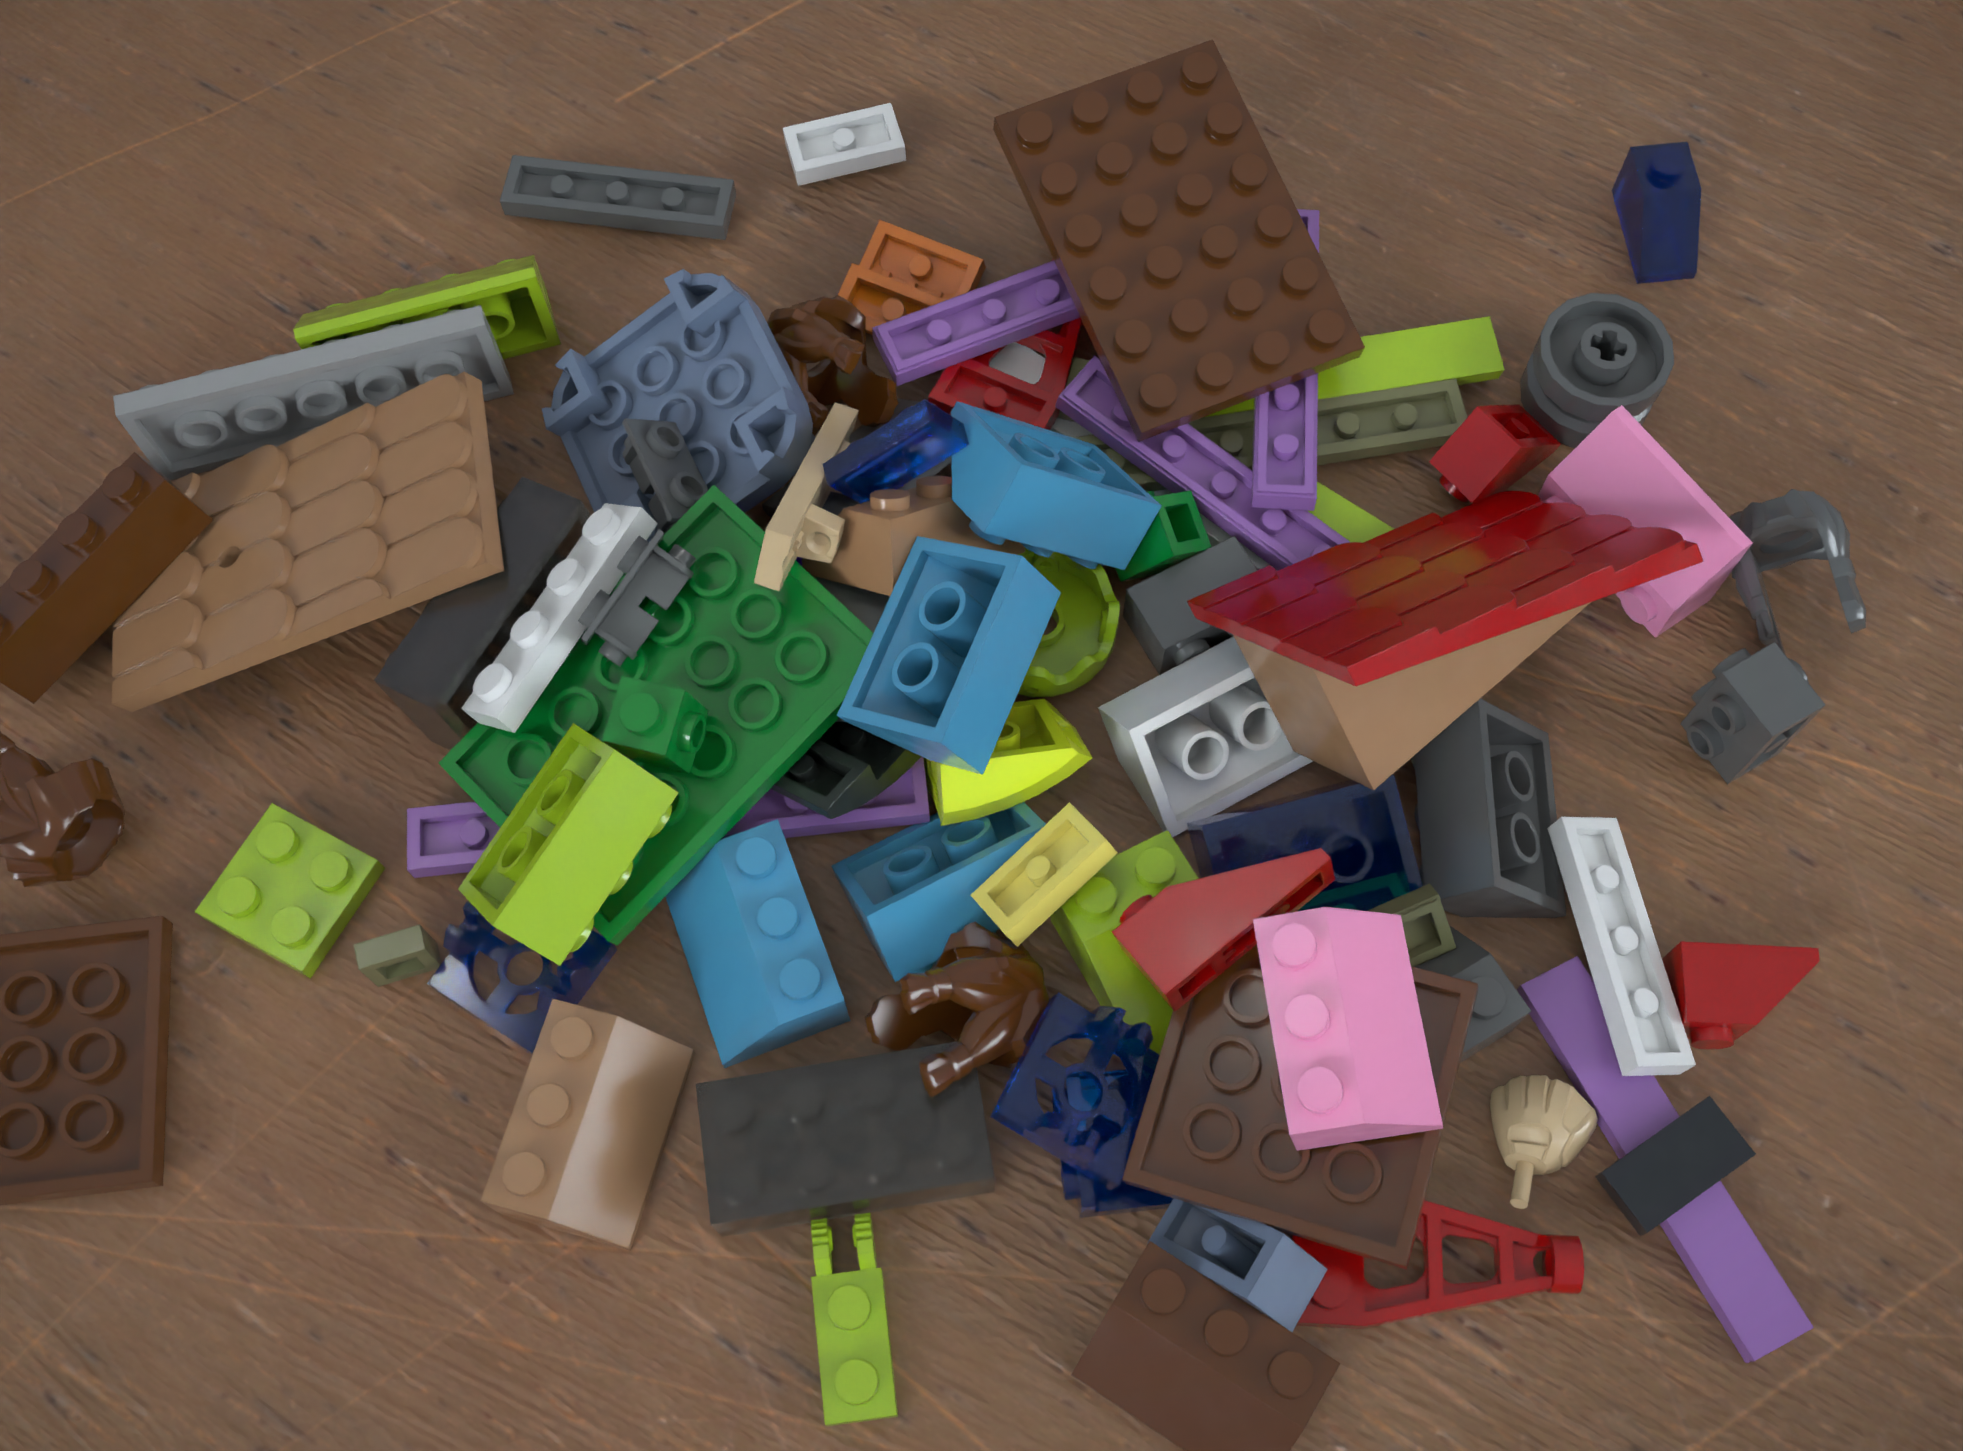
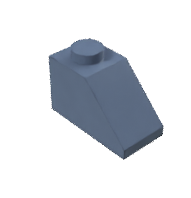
(1242, 1258)

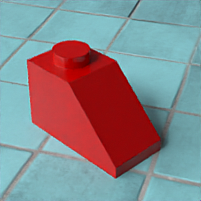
(1492, 451)
(1731, 987)

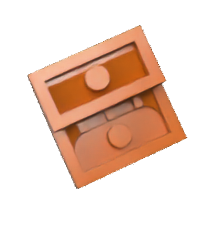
(906, 274)

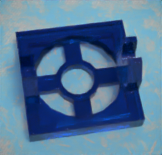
(456, 977)
(1056, 1131)

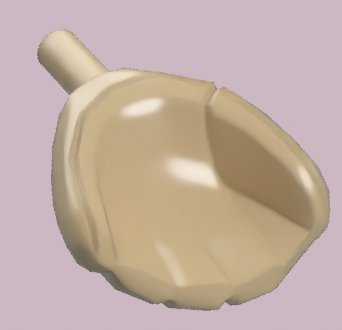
(1539, 1128)

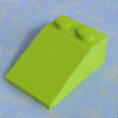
(1094, 912)

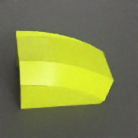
(1030, 757)

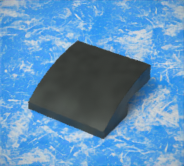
(844, 770)

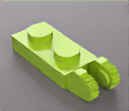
(852, 1330)

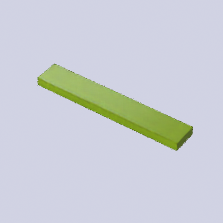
(1412, 357)

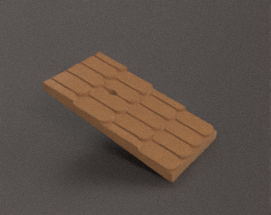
(318, 541)

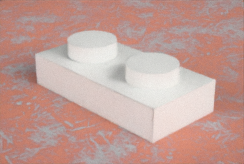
(844, 144)

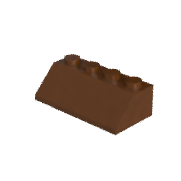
(91, 573)

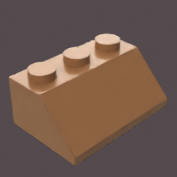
(884, 529)
(589, 1125)

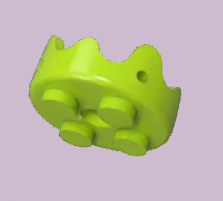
(1084, 631)

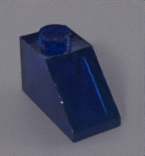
(1660, 211)

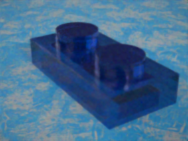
(896, 452)

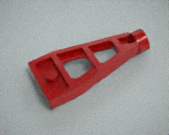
(1000, 393)
(1350, 1302)

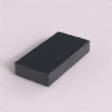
(1675, 1166)

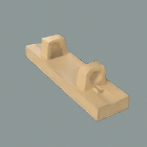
(799, 521)

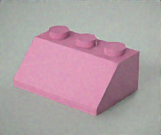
(1631, 476)
(1346, 1026)

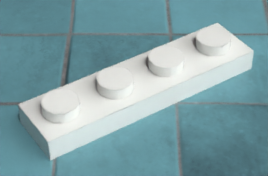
(551, 628)
(1620, 947)

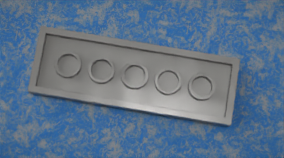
(236, 409)

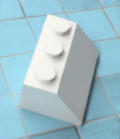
(1199, 738)

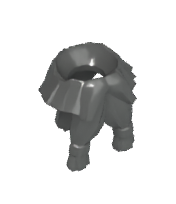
(1790, 531)

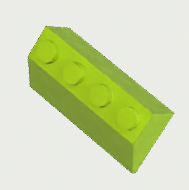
(508, 292)

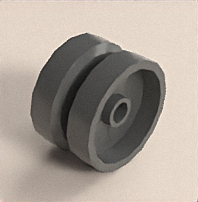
(1591, 361)

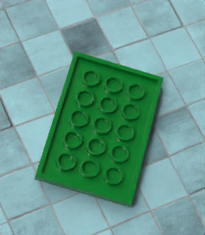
(751, 655)

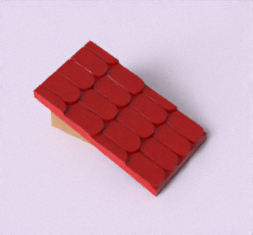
(1405, 632)

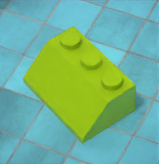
(567, 845)

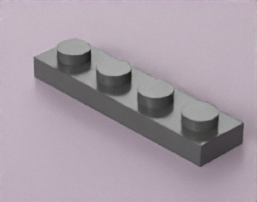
(618, 197)

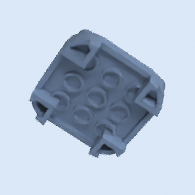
(694, 362)

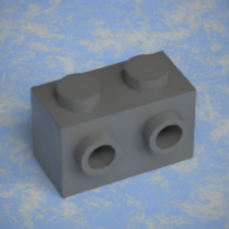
(1750, 710)

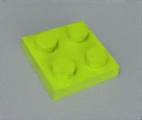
(290, 890)

